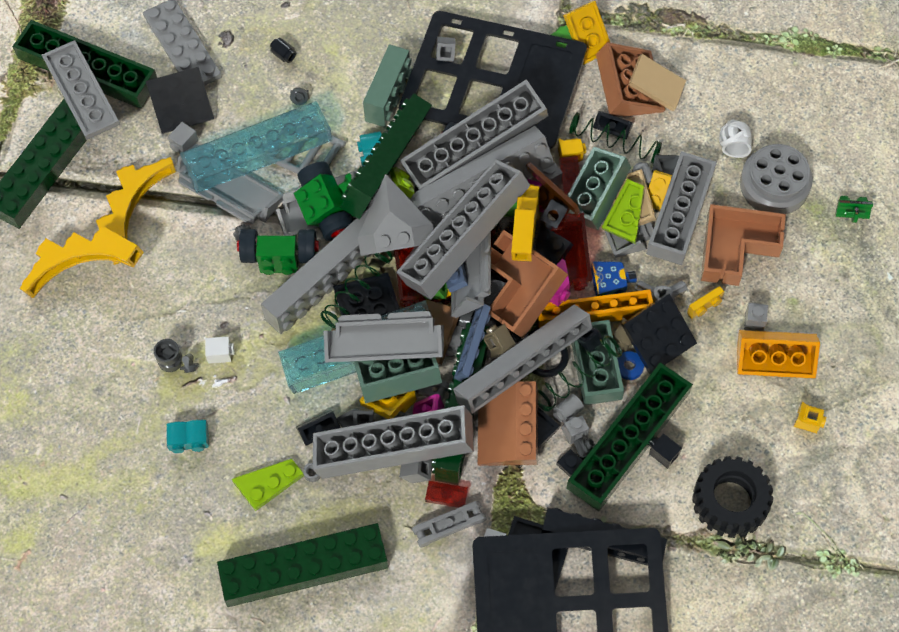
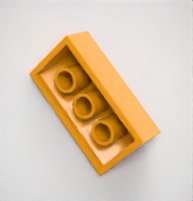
(777, 354)

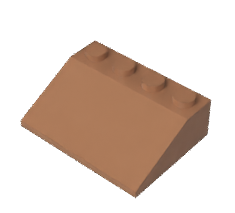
(616, 68)
(510, 427)

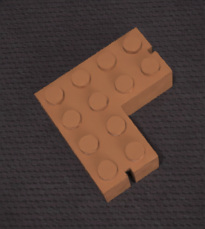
(735, 232)
(527, 289)

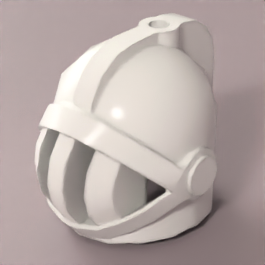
(736, 139)

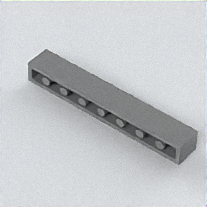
(523, 358)

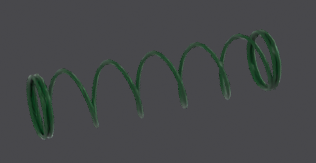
(574, 123)
(328, 322)
(605, 344)

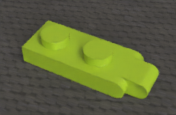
(402, 180)

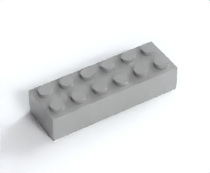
(681, 208)

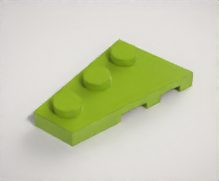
(626, 212)
(267, 483)

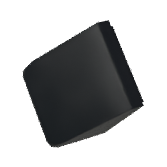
(591, 339)

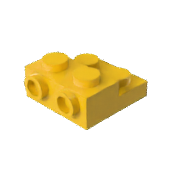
(391, 406)

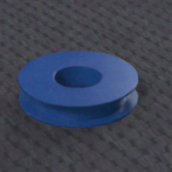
(634, 358)

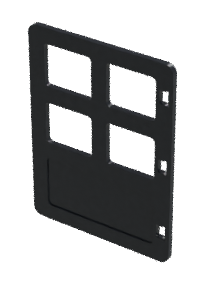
(547, 68)
(518, 582)

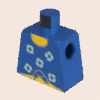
(610, 278)

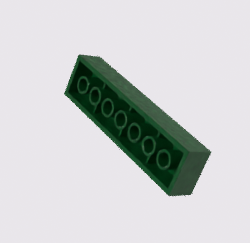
(114, 73)
(384, 155)
(39, 165)
(629, 436)
(449, 468)
(302, 565)

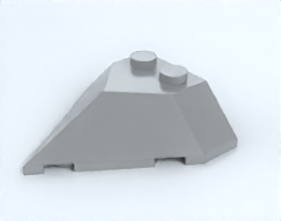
(392, 222)

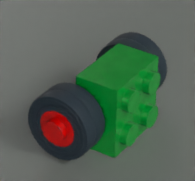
(321, 200)
(277, 253)

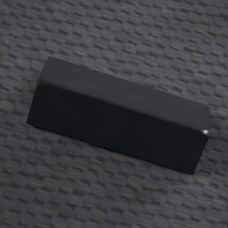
(616, 124)
(323, 422)

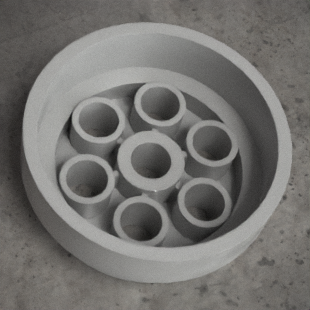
(770, 196)

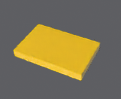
(587, 27)

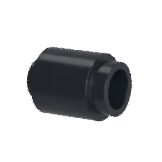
(283, 50)

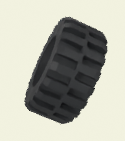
(735, 472)

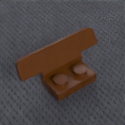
(549, 190)

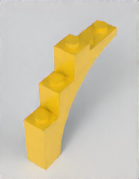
(134, 185)
(524, 224)
(77, 250)

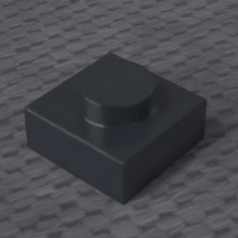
(569, 462)

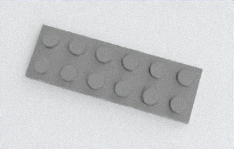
(180, 40)
(80, 90)

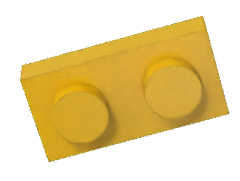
(658, 188)
(700, 306)

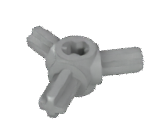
(660, 291)

